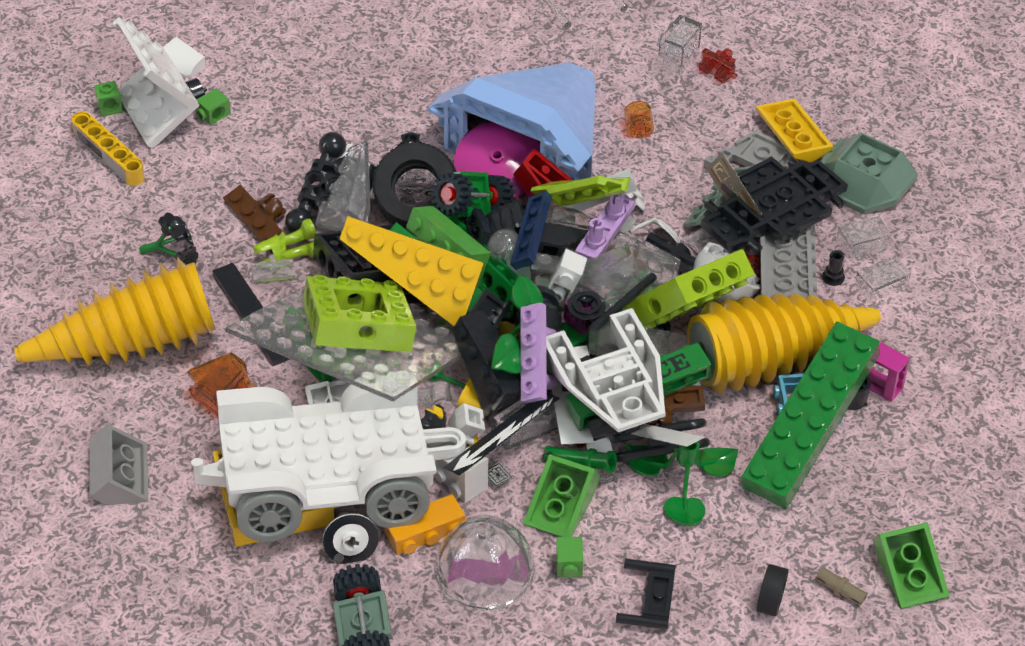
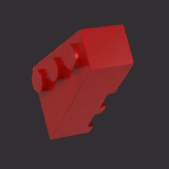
(537, 171)

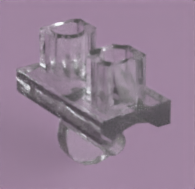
(273, 271)

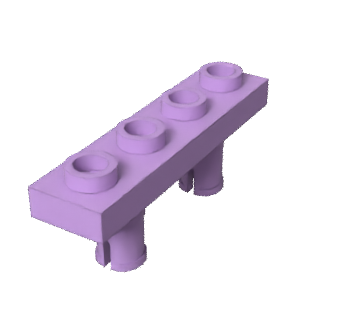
(606, 226)
(533, 354)

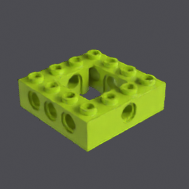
(692, 289)
(337, 319)

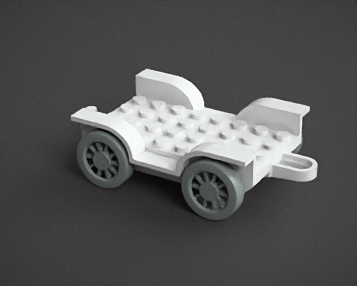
(323, 457)

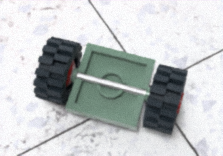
(361, 608)

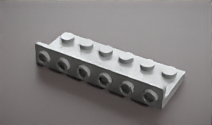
(788, 264)

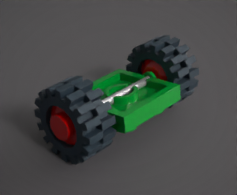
(463, 191)

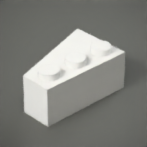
(469, 483)

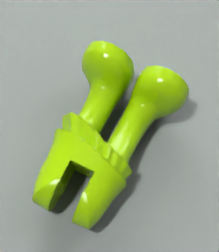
(279, 243)

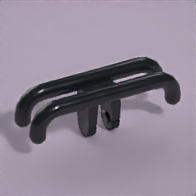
(656, 446)

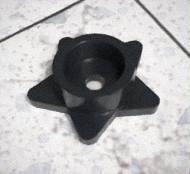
(409, 137)

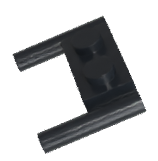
(657, 597)

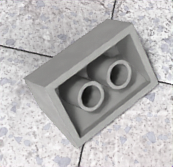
(118, 467)

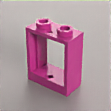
(897, 364)

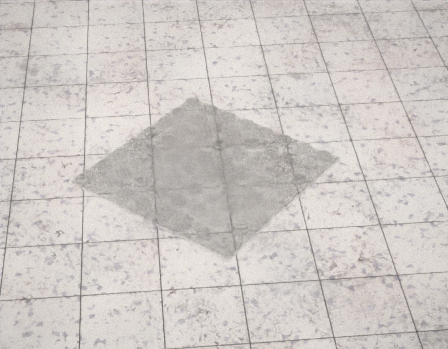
(389, 374)

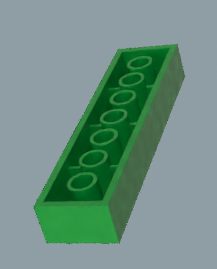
(811, 415)

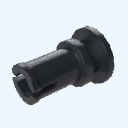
(834, 272)

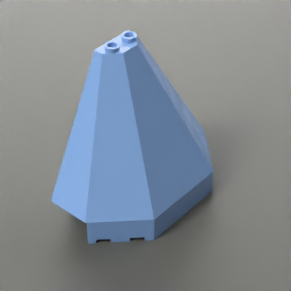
(541, 102)

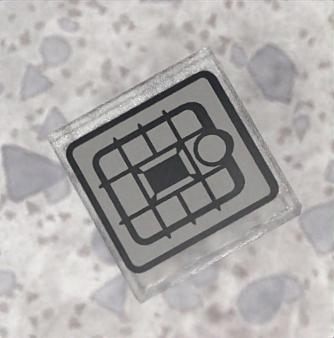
(499, 477)

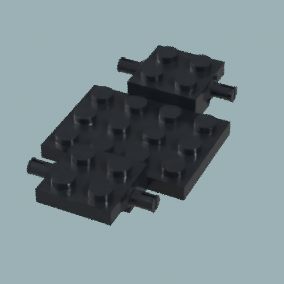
(785, 197)

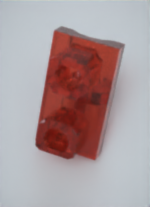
(721, 61)

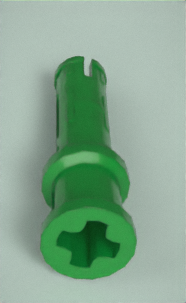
(589, 458)

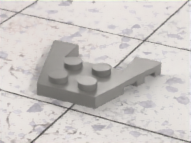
(753, 150)

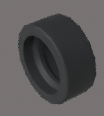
(772, 590)

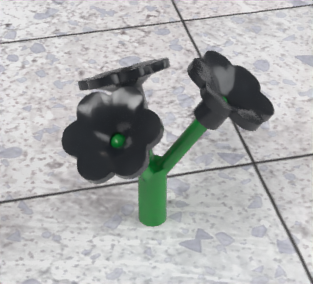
(177, 229)

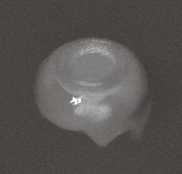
(502, 244)

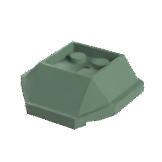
(873, 170)

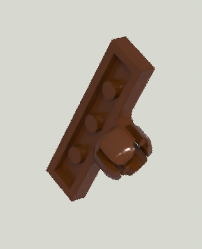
(257, 215)
(683, 400)

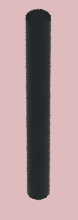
(623, 302)

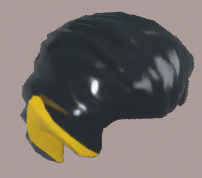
(434, 418)

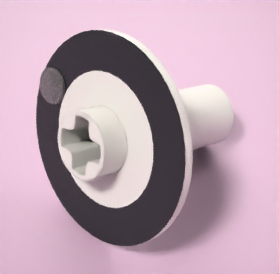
(350, 538)

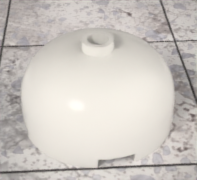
(713, 252)

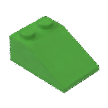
(561, 496)
(911, 565)

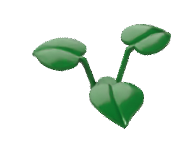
(508, 347)
(715, 462)

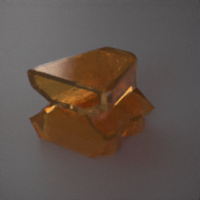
(215, 375)

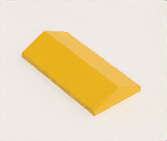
(795, 129)

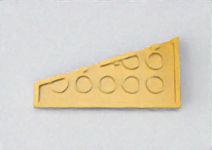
(427, 271)

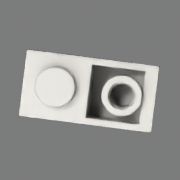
(567, 275)

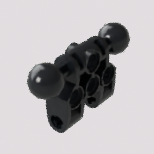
(323, 170)

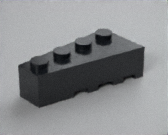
(476, 343)

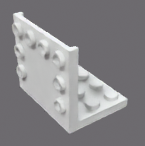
(157, 92)

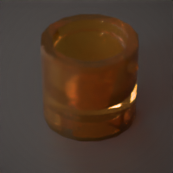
(638, 119)

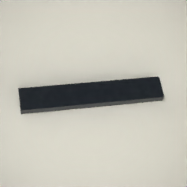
(242, 300)

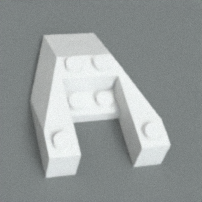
(617, 386)

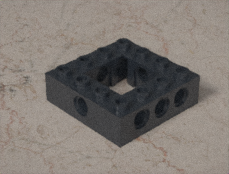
(342, 261)

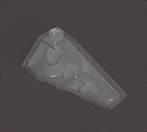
(349, 193)

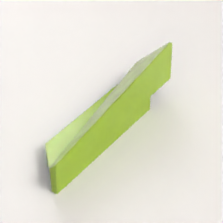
(583, 190)

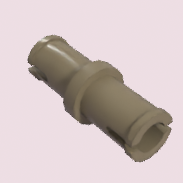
(841, 586)

